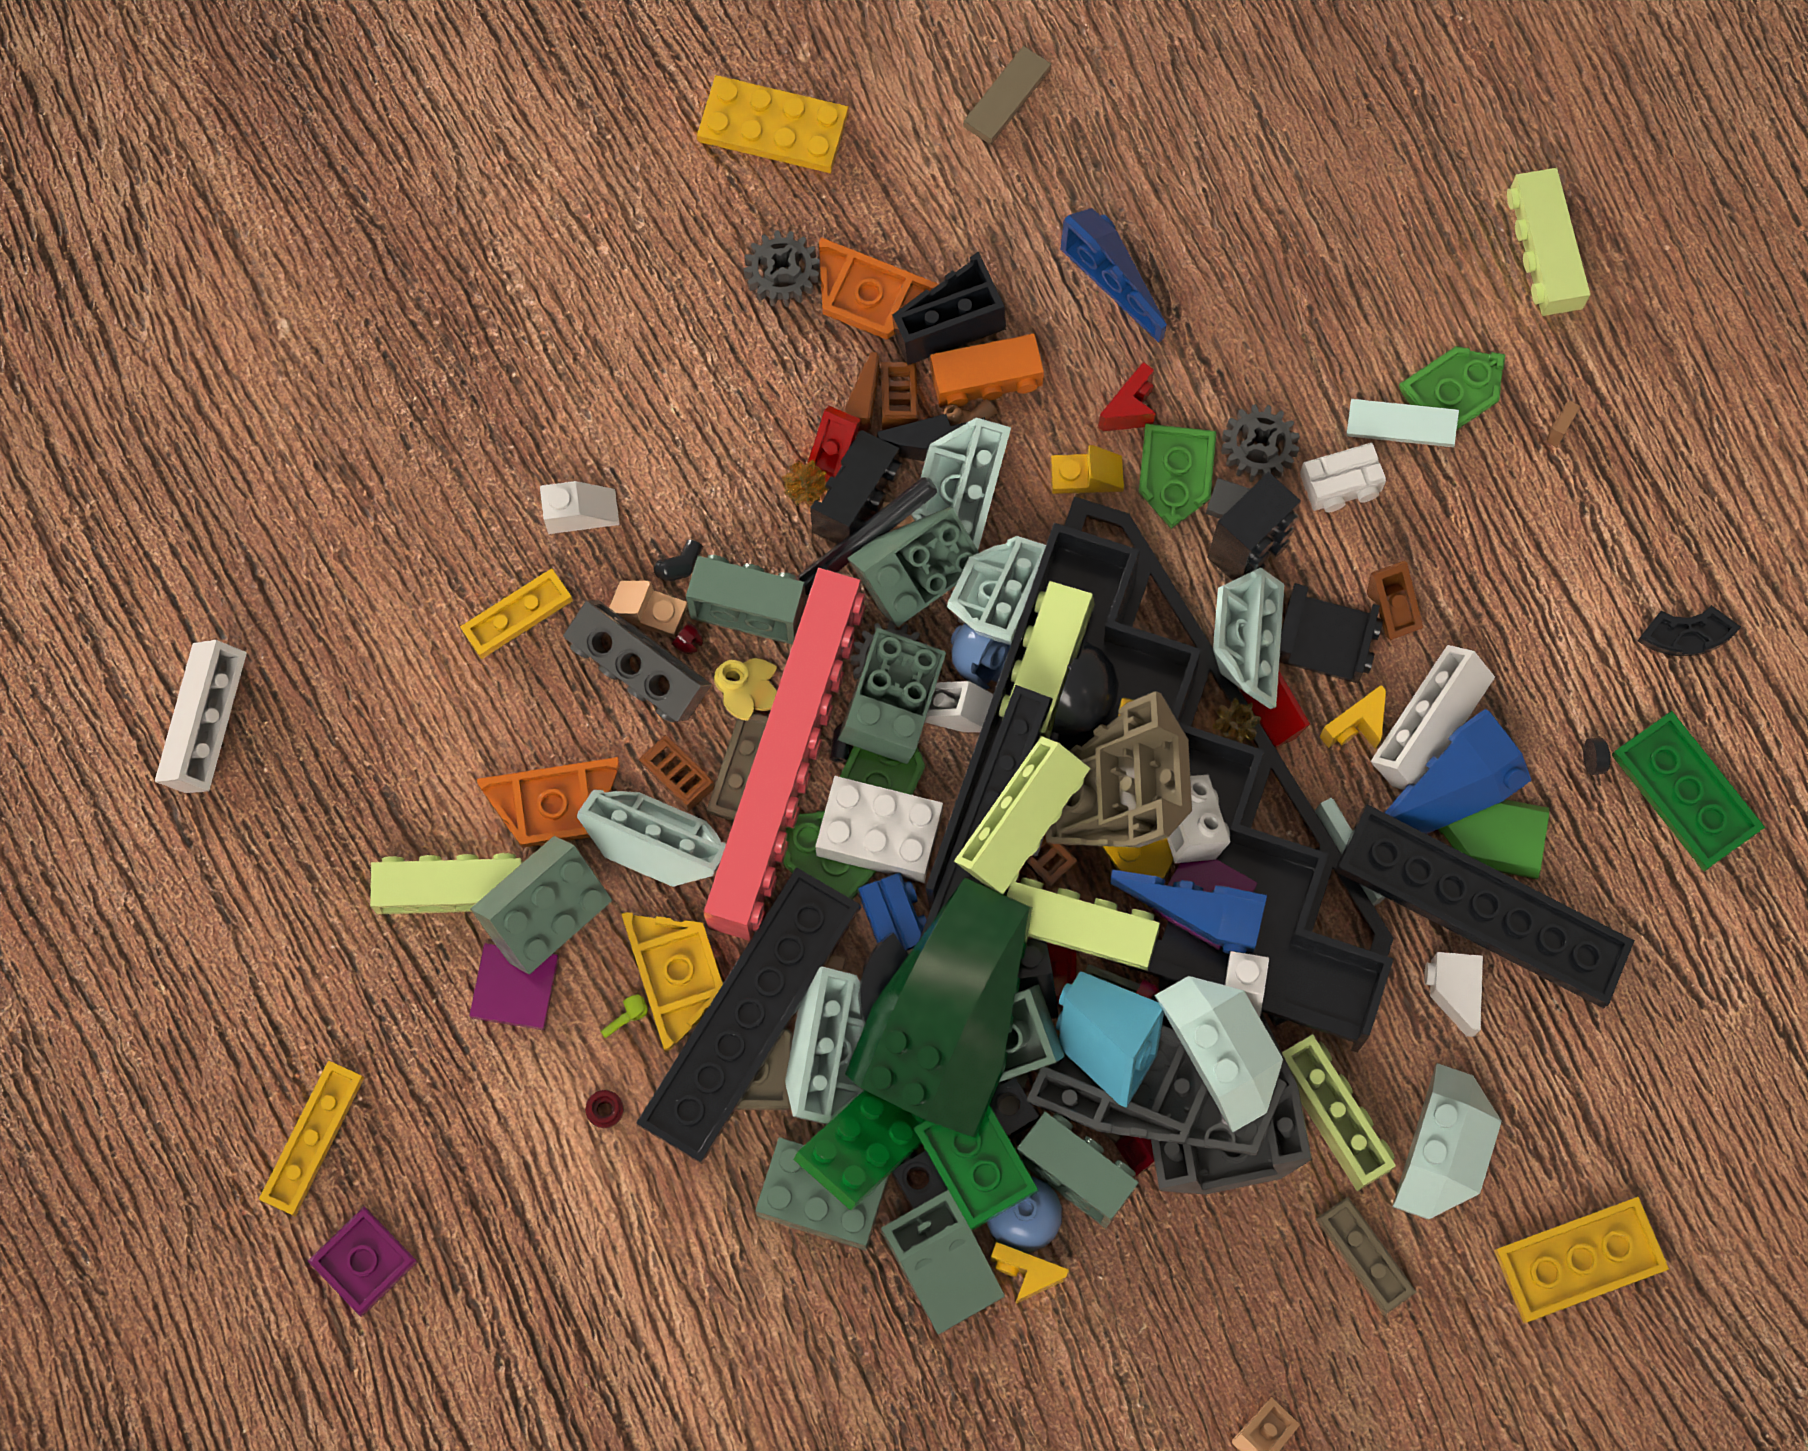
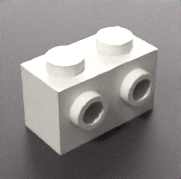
(1203, 831)

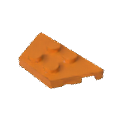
(865, 289)
(547, 800)

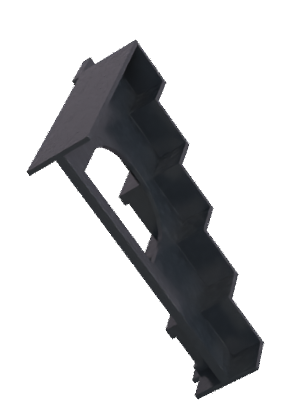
(1308, 974)

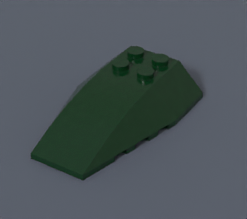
(947, 1013)

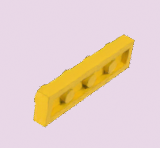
(311, 1138)

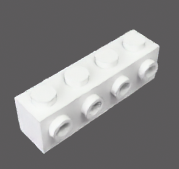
(200, 716)
(1432, 716)

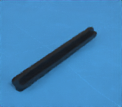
(876, 526)

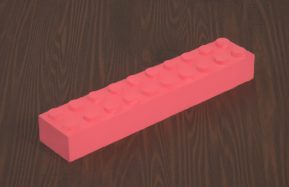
(784, 755)

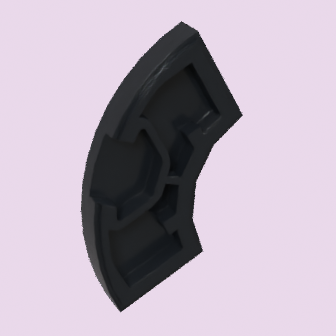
(1689, 635)
(879, 971)

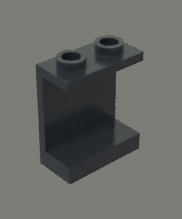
(1328, 636)

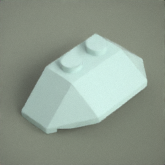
(965, 473)
(996, 588)
(1250, 634)
(651, 836)
(1225, 1046)
(822, 1047)
(1448, 1146)

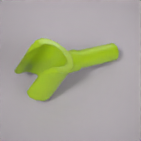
(635, 1010)

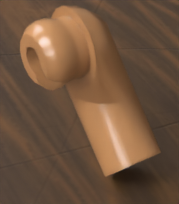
(957, 416)

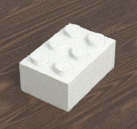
(879, 829)

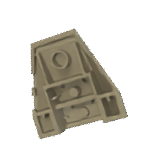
(1134, 783)

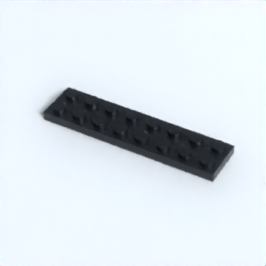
(1485, 906)
(748, 1016)

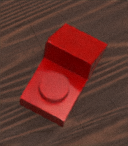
(1127, 406)
(833, 440)

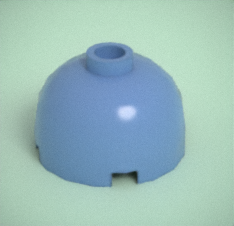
(977, 657)
(1031, 1222)

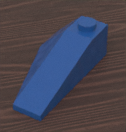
(1100, 253)
(1469, 776)
(1221, 916)

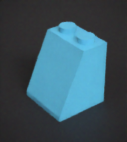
(1109, 1033)

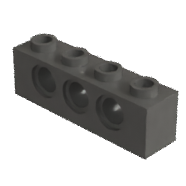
(686, 685)

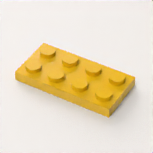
(772, 124)
(1581, 1260)

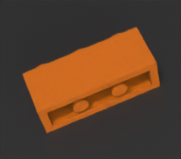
(987, 370)

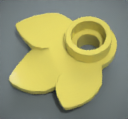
(750, 690)

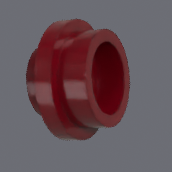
(599, 1098)

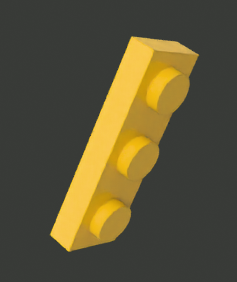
(516, 613)

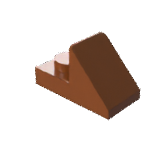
(1395, 595)

